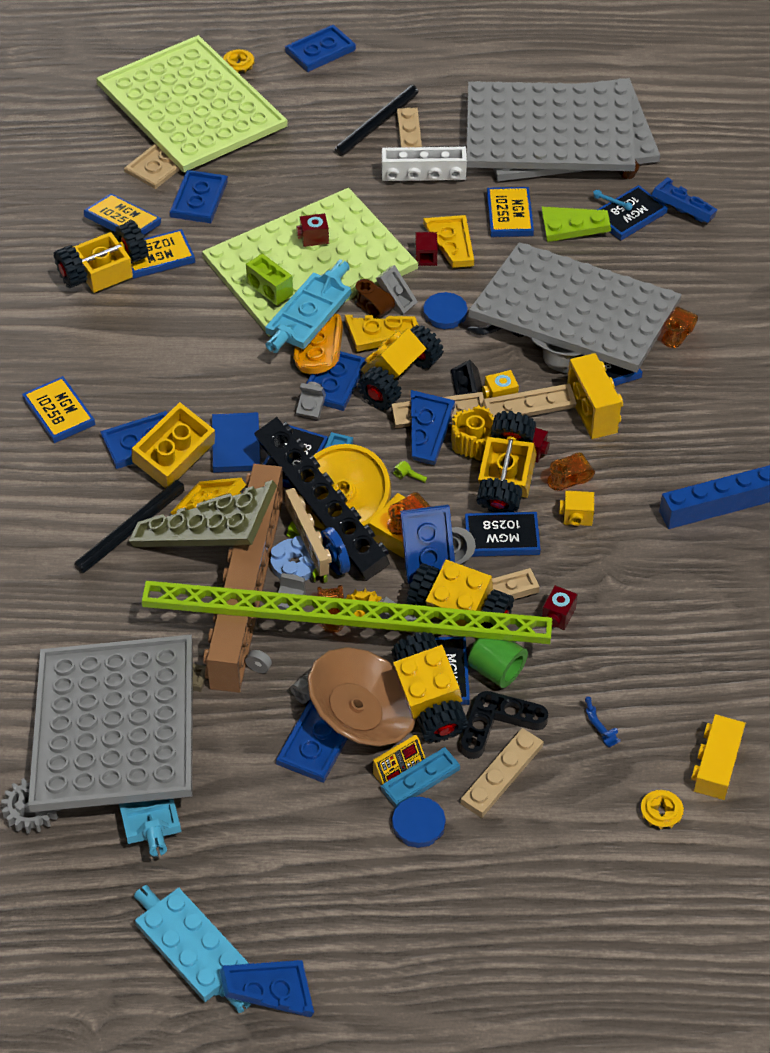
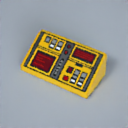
(398, 759)

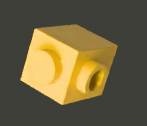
(577, 508)

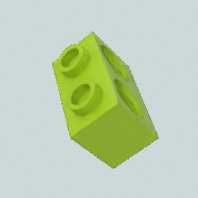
(269, 279)

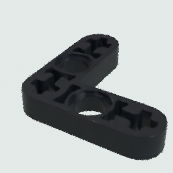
(490, 713)

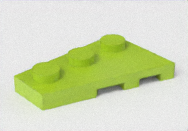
(573, 222)

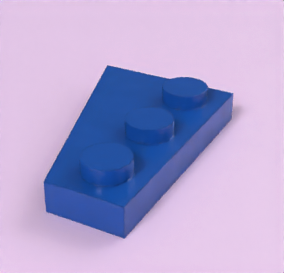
(679, 198)
(269, 985)

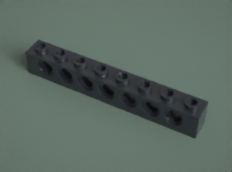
(270, 438)

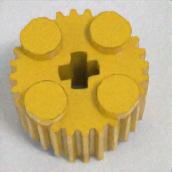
(471, 431)

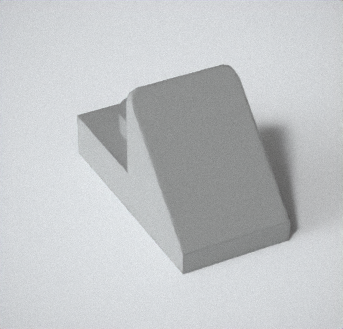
(394, 284)

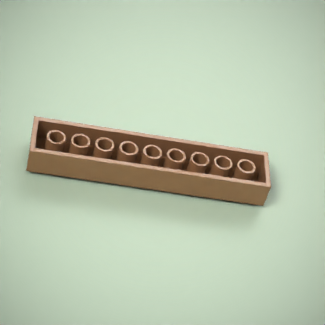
(246, 571)

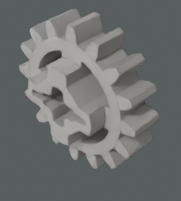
(21, 815)

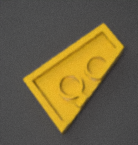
(452, 239)
(208, 490)

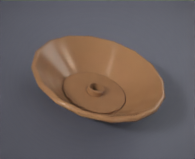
(360, 697)

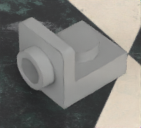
(311, 400)
(291, 585)

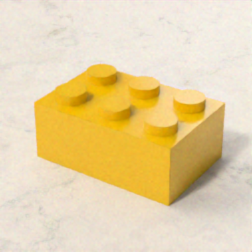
(595, 395)
(173, 445)

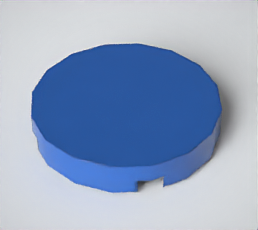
(445, 310)
(337, 549)
(418, 821)

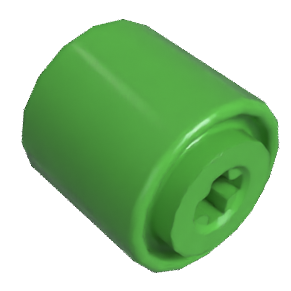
(497, 660)

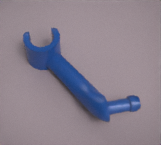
(608, 737)

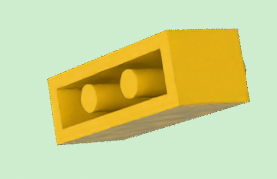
(718, 756)

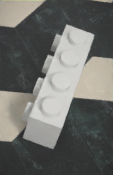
(424, 163)

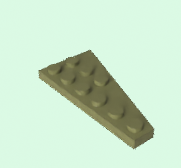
(212, 523)

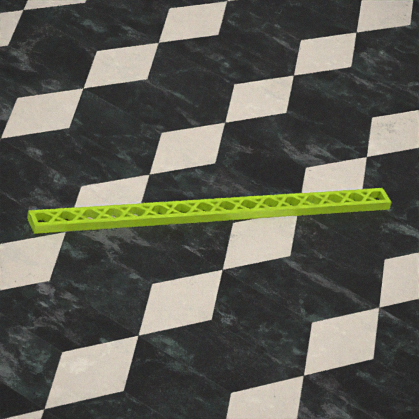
(347, 607)

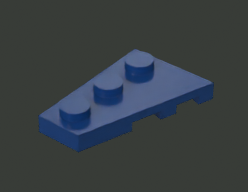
(429, 425)

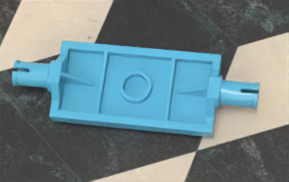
(309, 309)
(150, 822)
(188, 942)

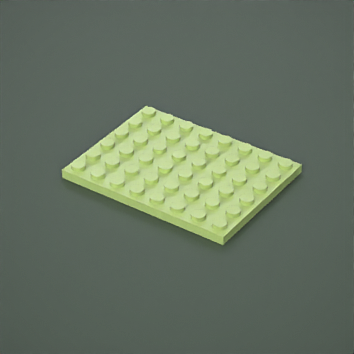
(191, 103)
(353, 237)

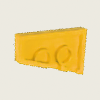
(371, 332)

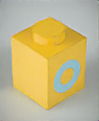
(500, 385)

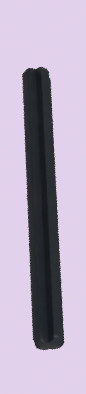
(376, 120)
(127, 527)

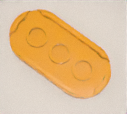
(323, 350)

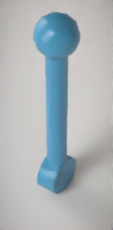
(598, 194)

